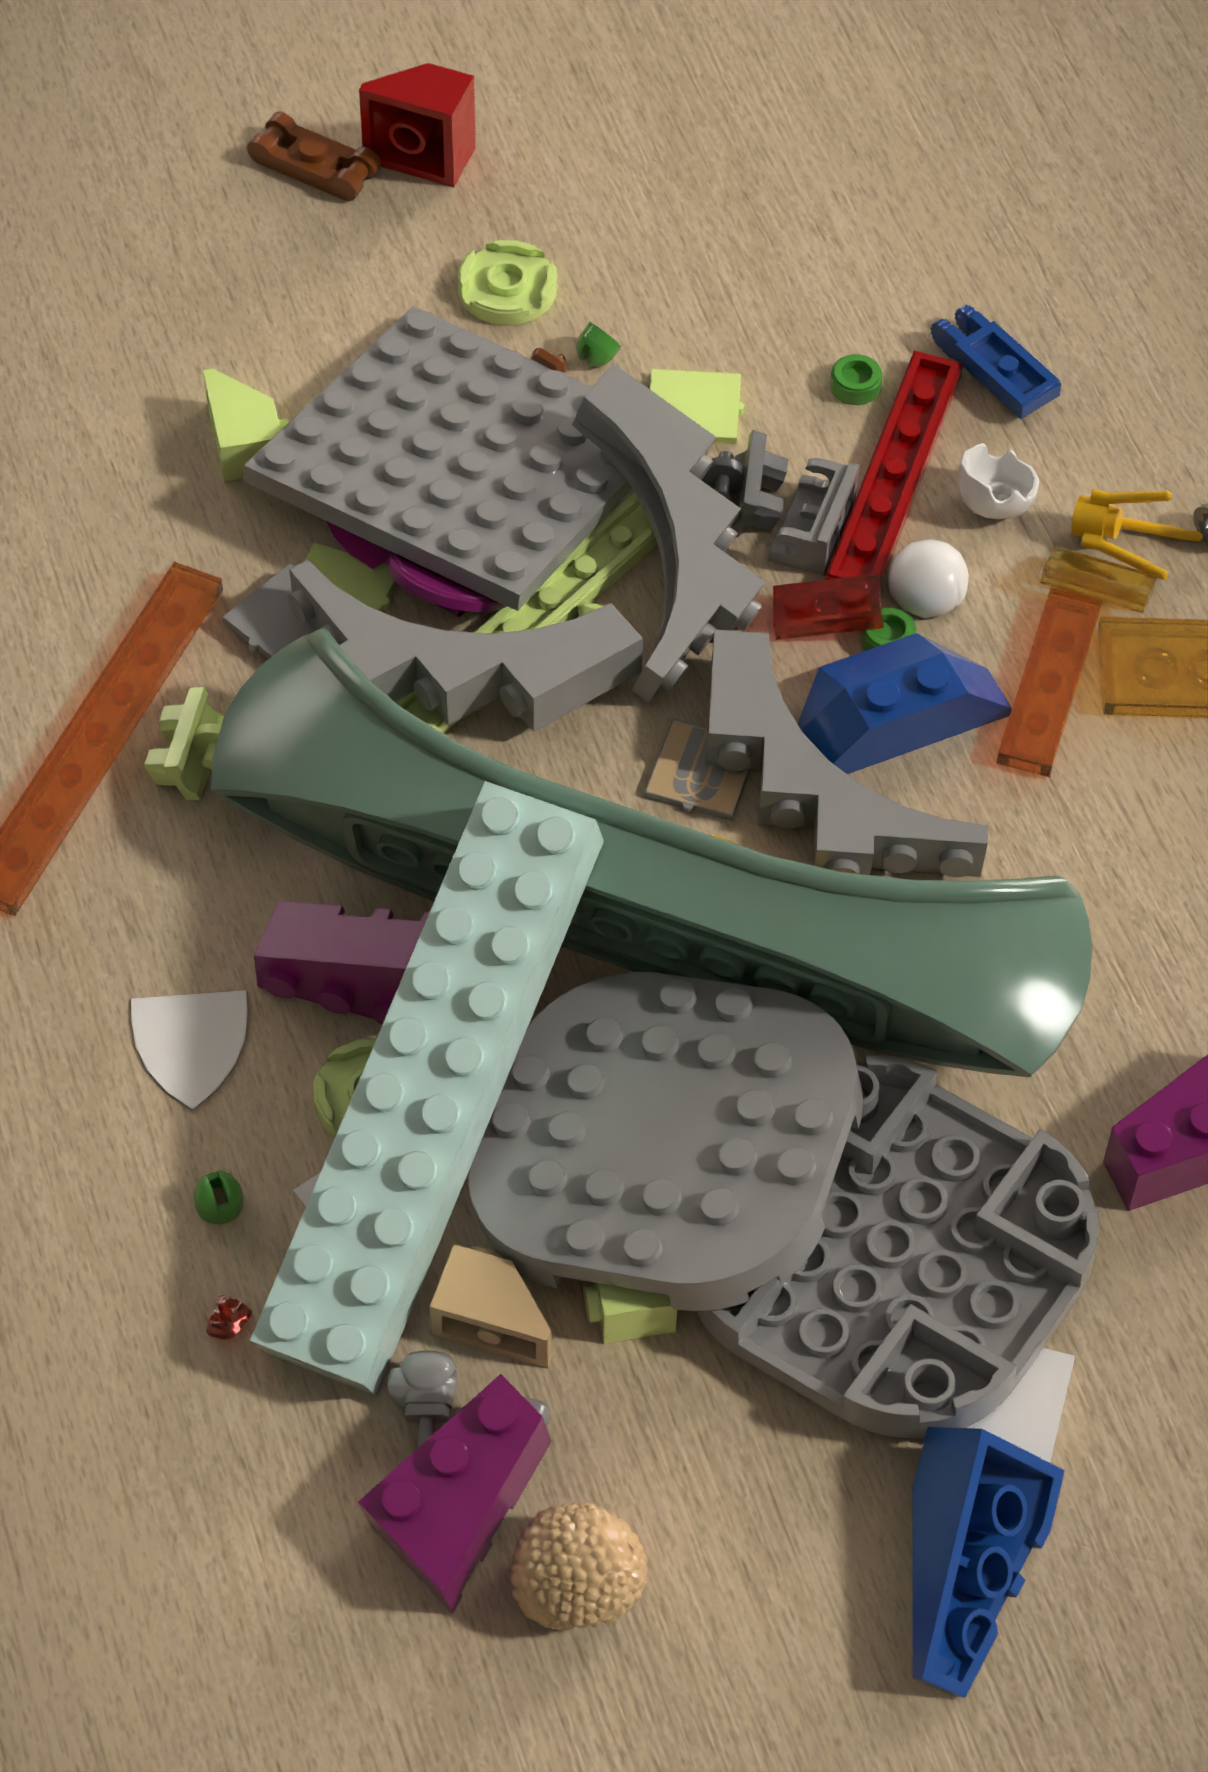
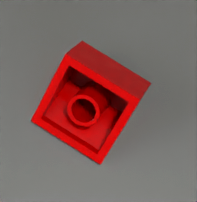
(420, 121)

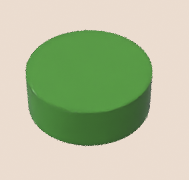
(856, 379)
(896, 626)

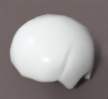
(996, 485)
(928, 578)

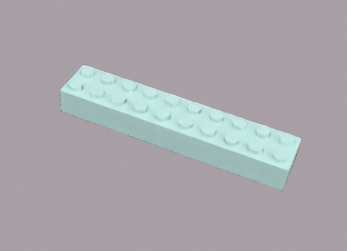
(429, 1089)

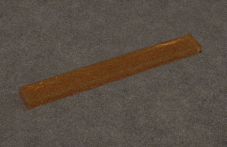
(101, 729)

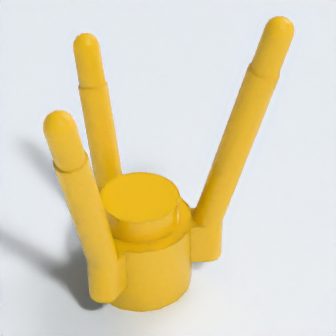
(1098, 519)

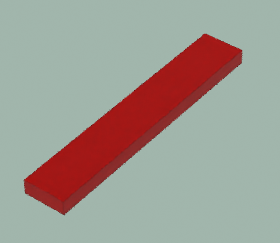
(896, 467)

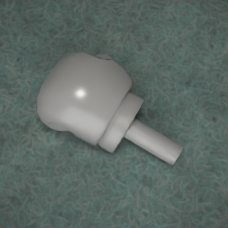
(425, 1389)

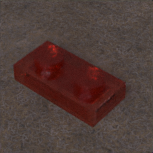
(828, 606)

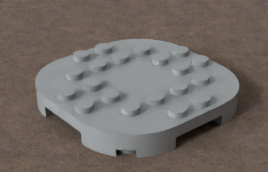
(668, 1138)
(935, 1267)

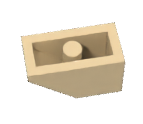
(489, 1307)

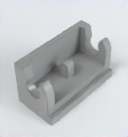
(816, 517)

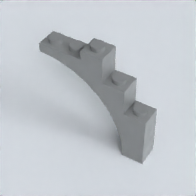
(664, 463)
(456, 672)
(804, 789)

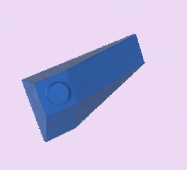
(974, 1525)

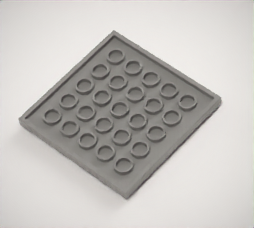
(448, 458)

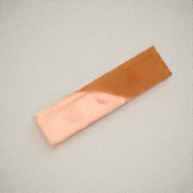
(1049, 682)

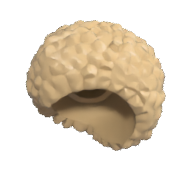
(577, 1567)

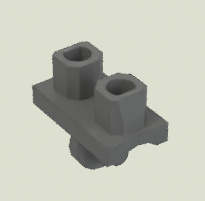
(741, 481)

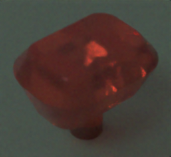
(228, 1318)

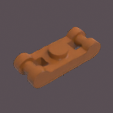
(313, 157)

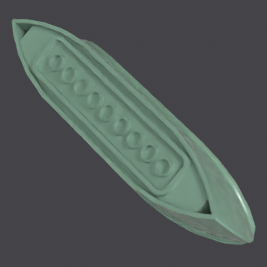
(904, 966)

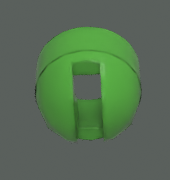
(598, 344)
(205, 1199)

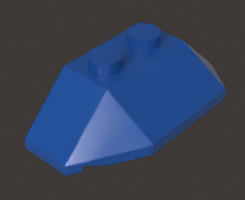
(897, 702)

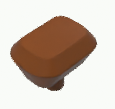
(550, 360)

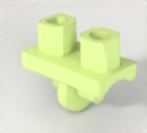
(193, 738)

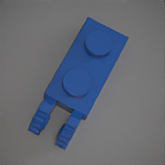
(997, 361)

